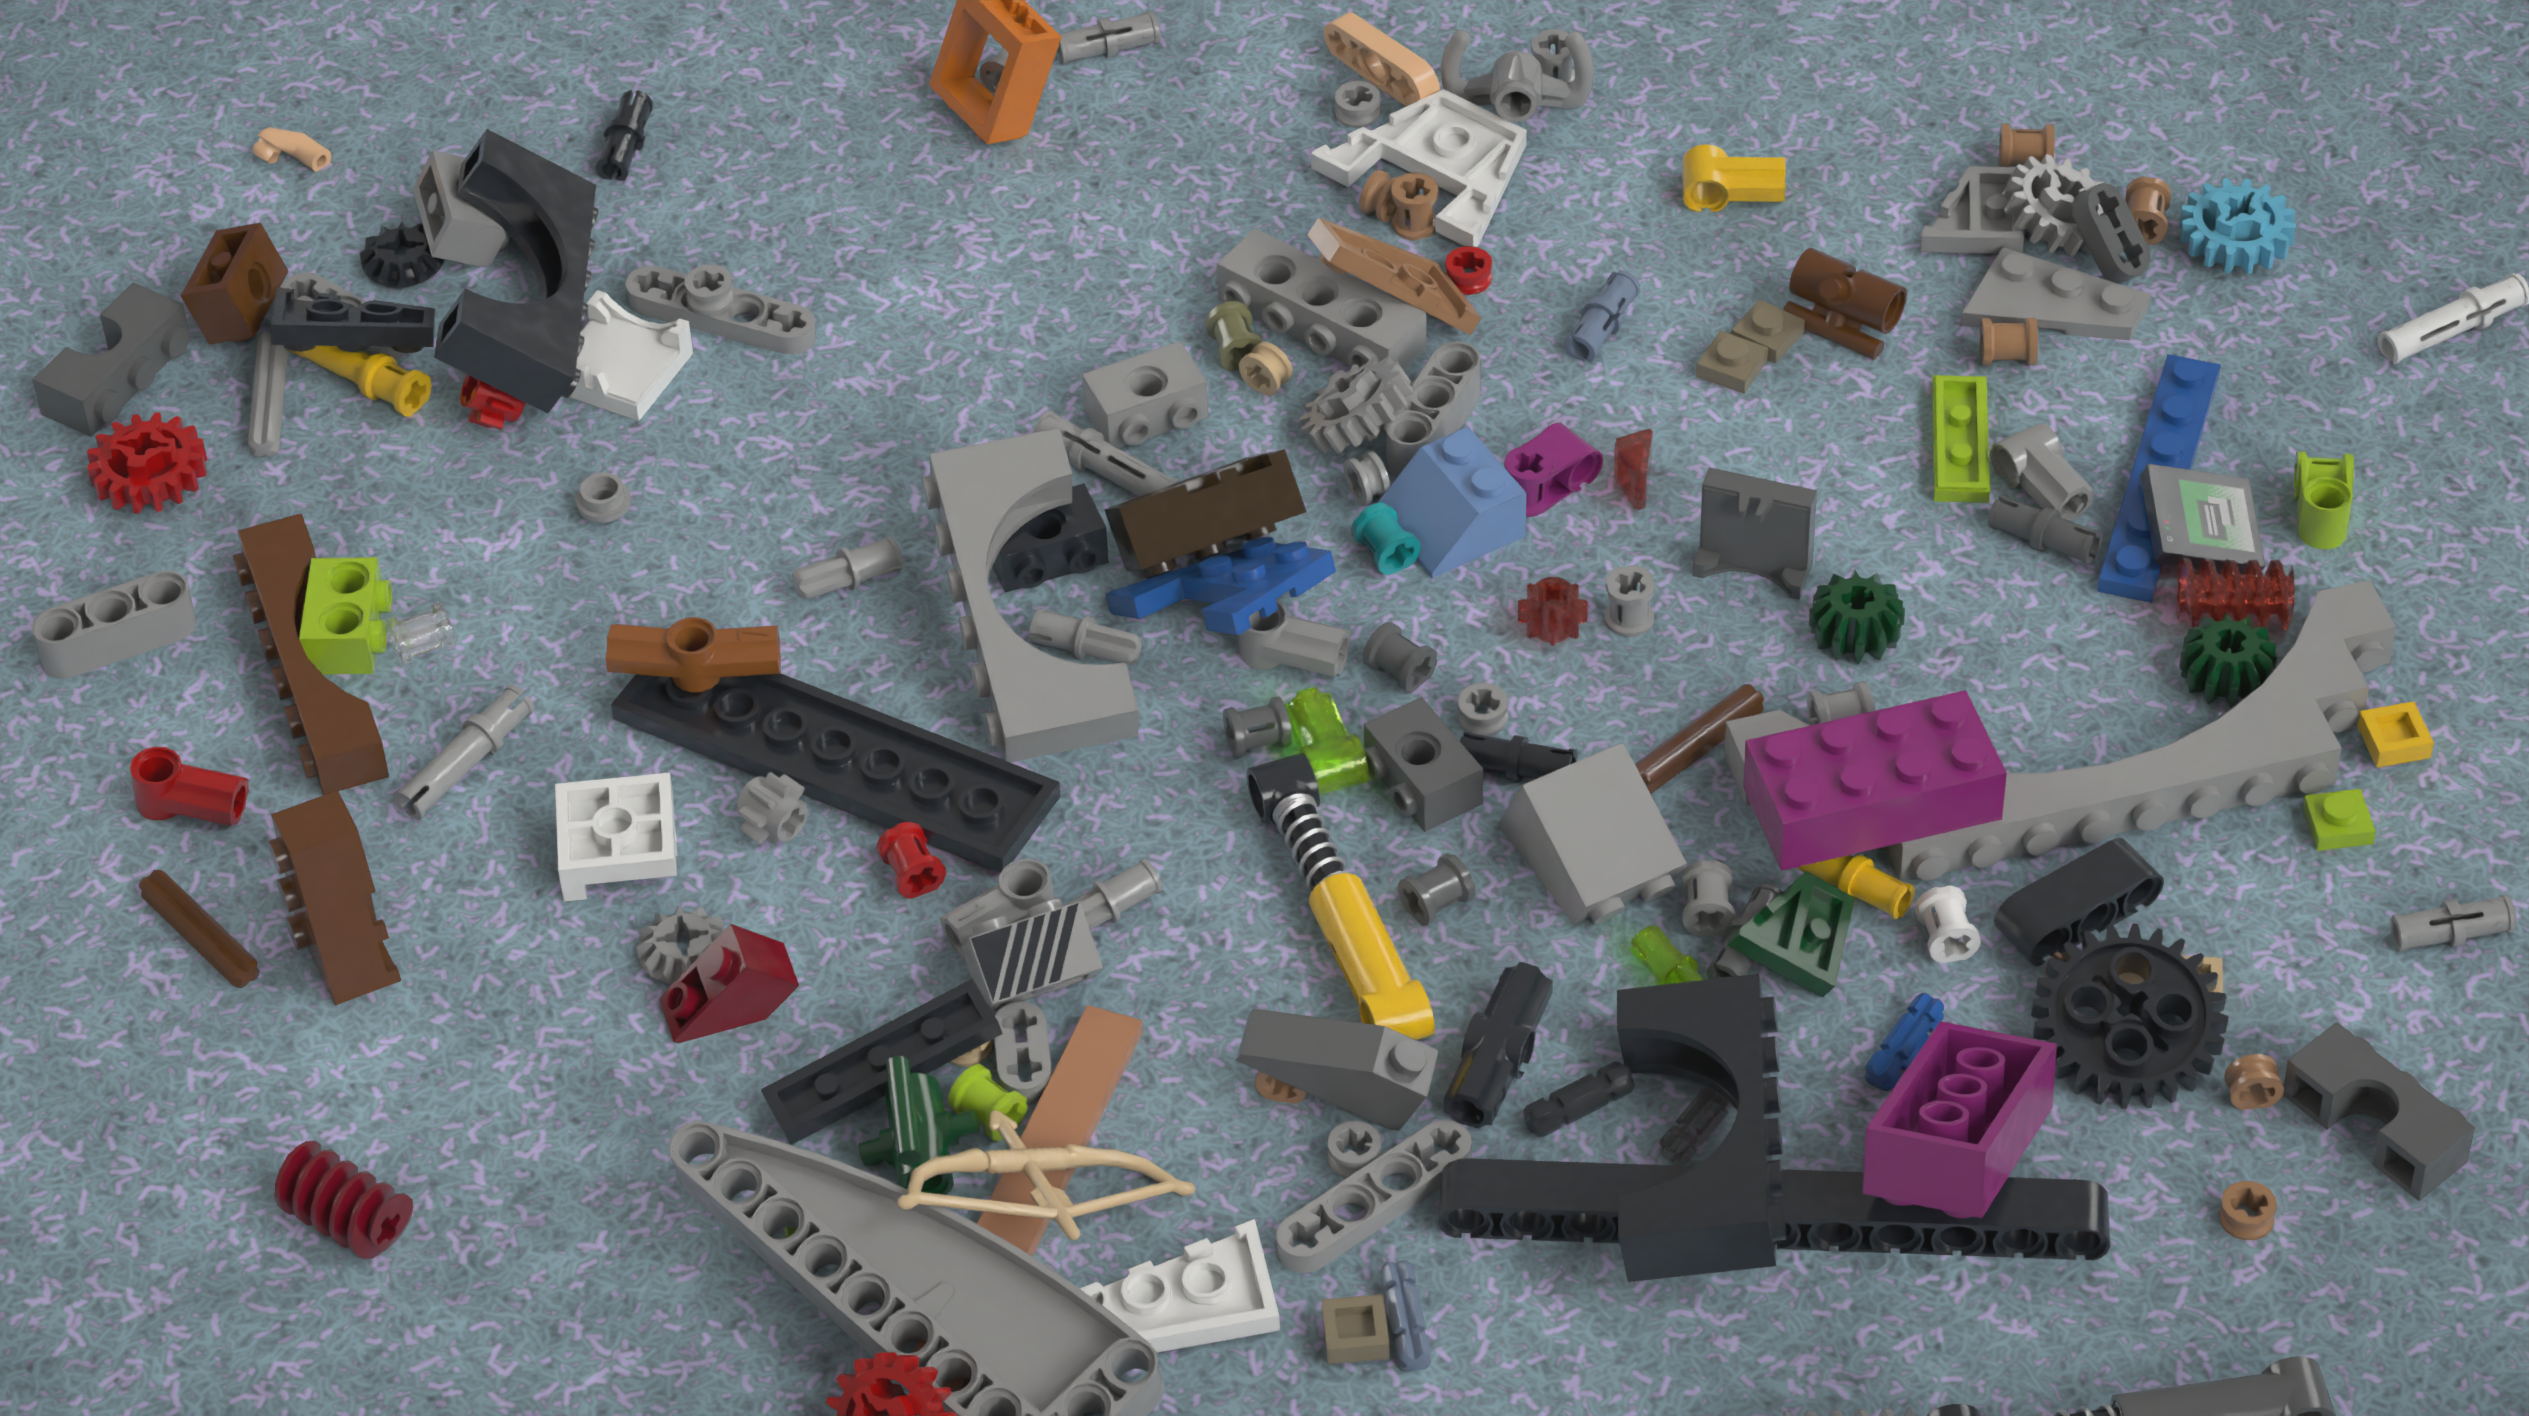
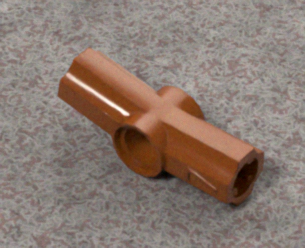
(693, 652)

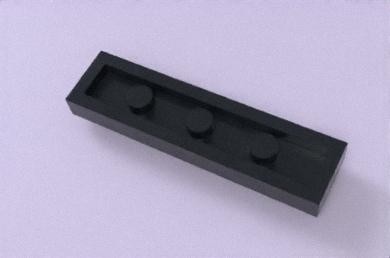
(857, 1071)

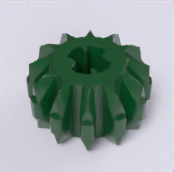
(1856, 616)
(2227, 658)

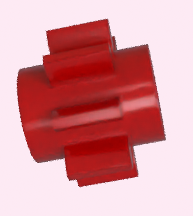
(489, 404)

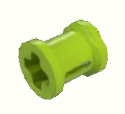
(979, 1092)

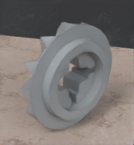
(658, 943)

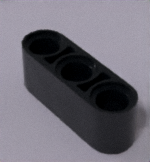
(2078, 898)

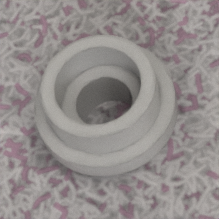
(603, 498)

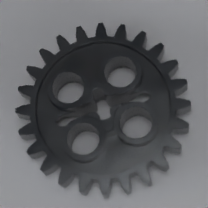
(2168, 987)

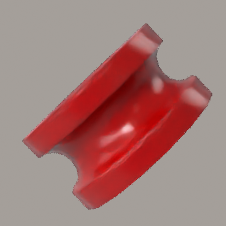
(1473, 258)

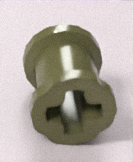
(1231, 327)

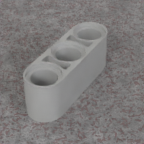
(1439, 403)
(114, 624)

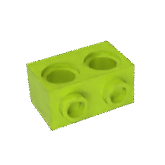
(344, 614)

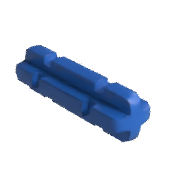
(1904, 1041)

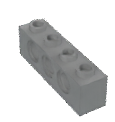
(1318, 305)

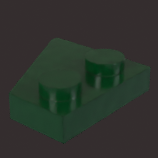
(1800, 933)

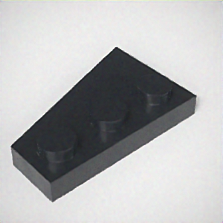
(331, 322)

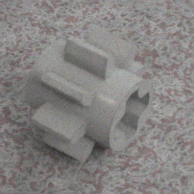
(772, 808)

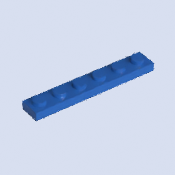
(2169, 441)

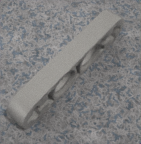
(789, 333)
(1368, 1191)

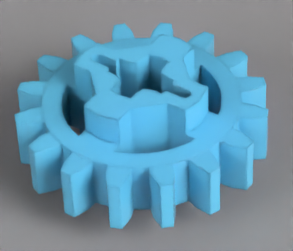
(2237, 225)

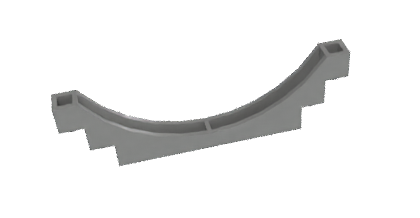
(2257, 751)

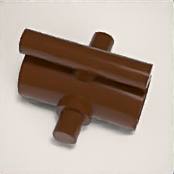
(1845, 302)

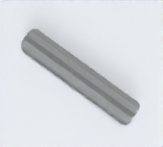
(267, 397)

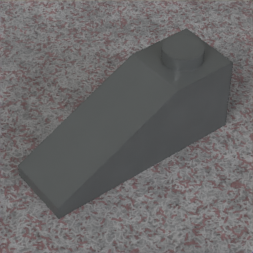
(1342, 1062)

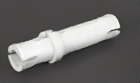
(2473, 309)

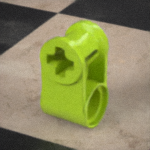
(2323, 498)

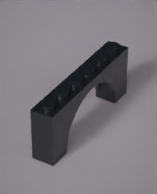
(550, 215)
(1724, 1207)

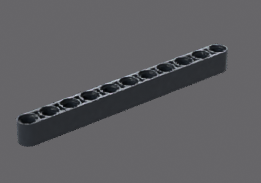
(1820, 1210)

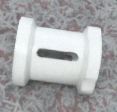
(1947, 924)

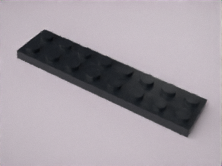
(851, 759)

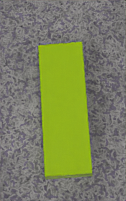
(1960, 439)

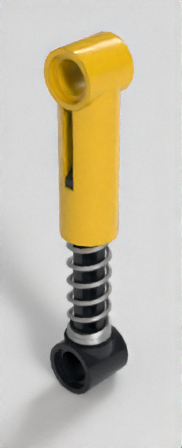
(1386, 995)

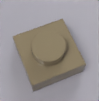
(1770, 328)
(1732, 362)
(1355, 1329)

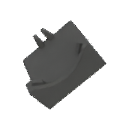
(1756, 529)

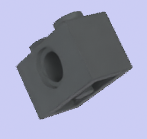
(1422, 764)

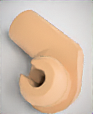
(297, 144)

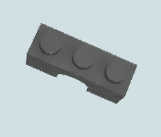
(141, 337)
(2347, 1077)

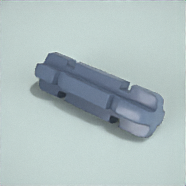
(1405, 1316)

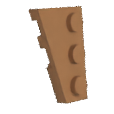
(1395, 272)

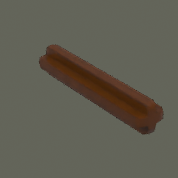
(1697, 737)
(199, 928)

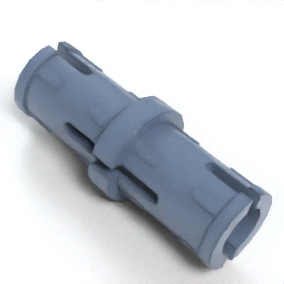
(1602, 316)

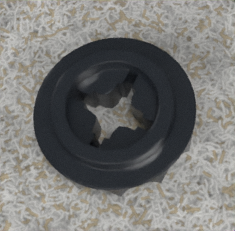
(383, 265)

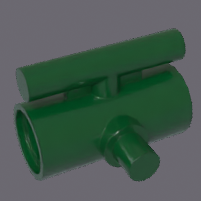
(917, 1127)

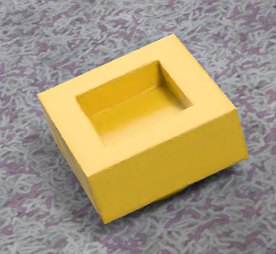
(2395, 734)

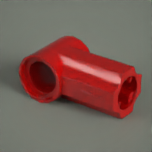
(172, 788)

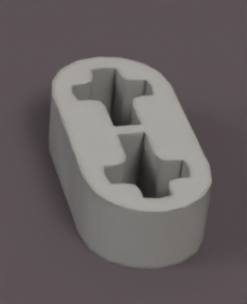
(1033, 1051)

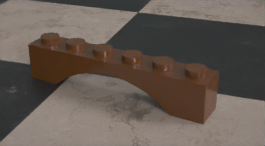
(336, 726)

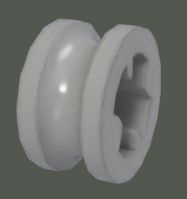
(1347, 98)
(709, 290)
(1366, 477)
(1483, 695)
(1359, 1136)

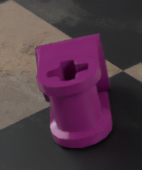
(1552, 467)

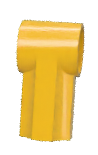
(1715, 179)

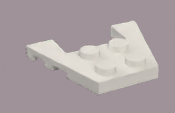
(1448, 140)

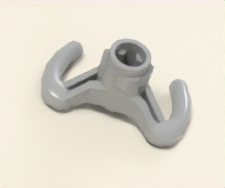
(1518, 79)

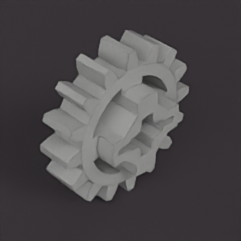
(2044, 199)
(1356, 405)

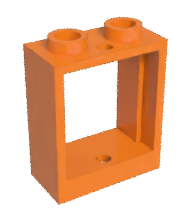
(1030, 57)

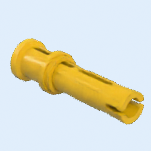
(376, 376)

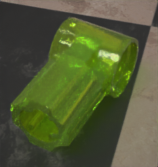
(1323, 738)

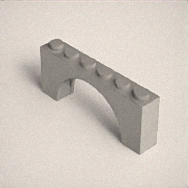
(1034, 698)

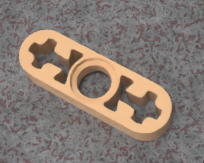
(1380, 59)

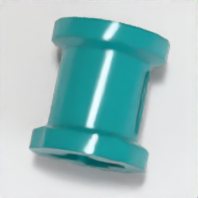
(1385, 538)

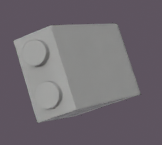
(1594, 836)

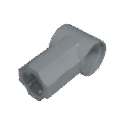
(2037, 464)
(1294, 643)
(1019, 888)

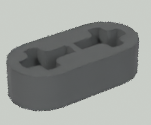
(2111, 233)

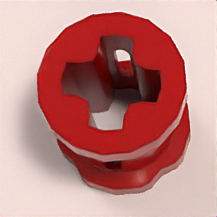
(910, 859)

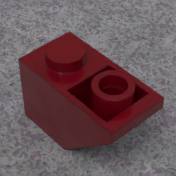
(729, 985)

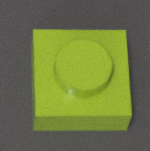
(2339, 819)

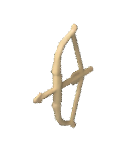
(1049, 1201)

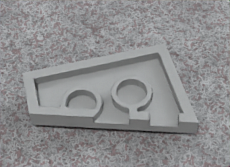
(2057, 297)

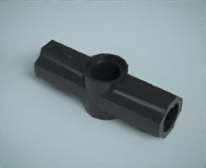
(1498, 1045)

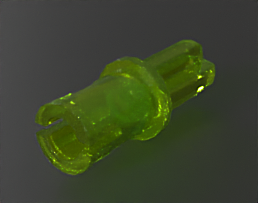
(1663, 958)

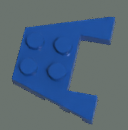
(1235, 582)

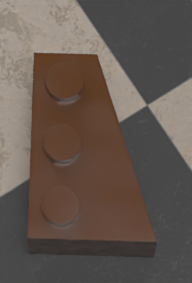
(331, 896)

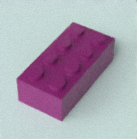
(1874, 780)
(1959, 1120)

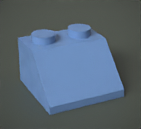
(1457, 502)

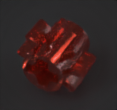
(1552, 610)

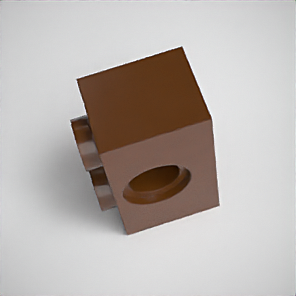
(234, 283)

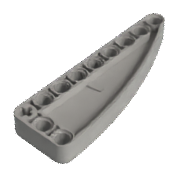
(975, 1299)

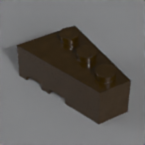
(1205, 512)

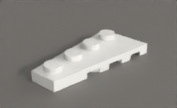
(1198, 1297)

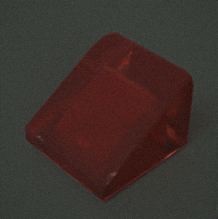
(1634, 465)

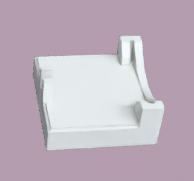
(627, 358)
(614, 831)

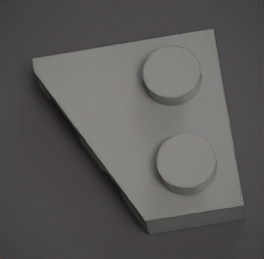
(1974, 216)

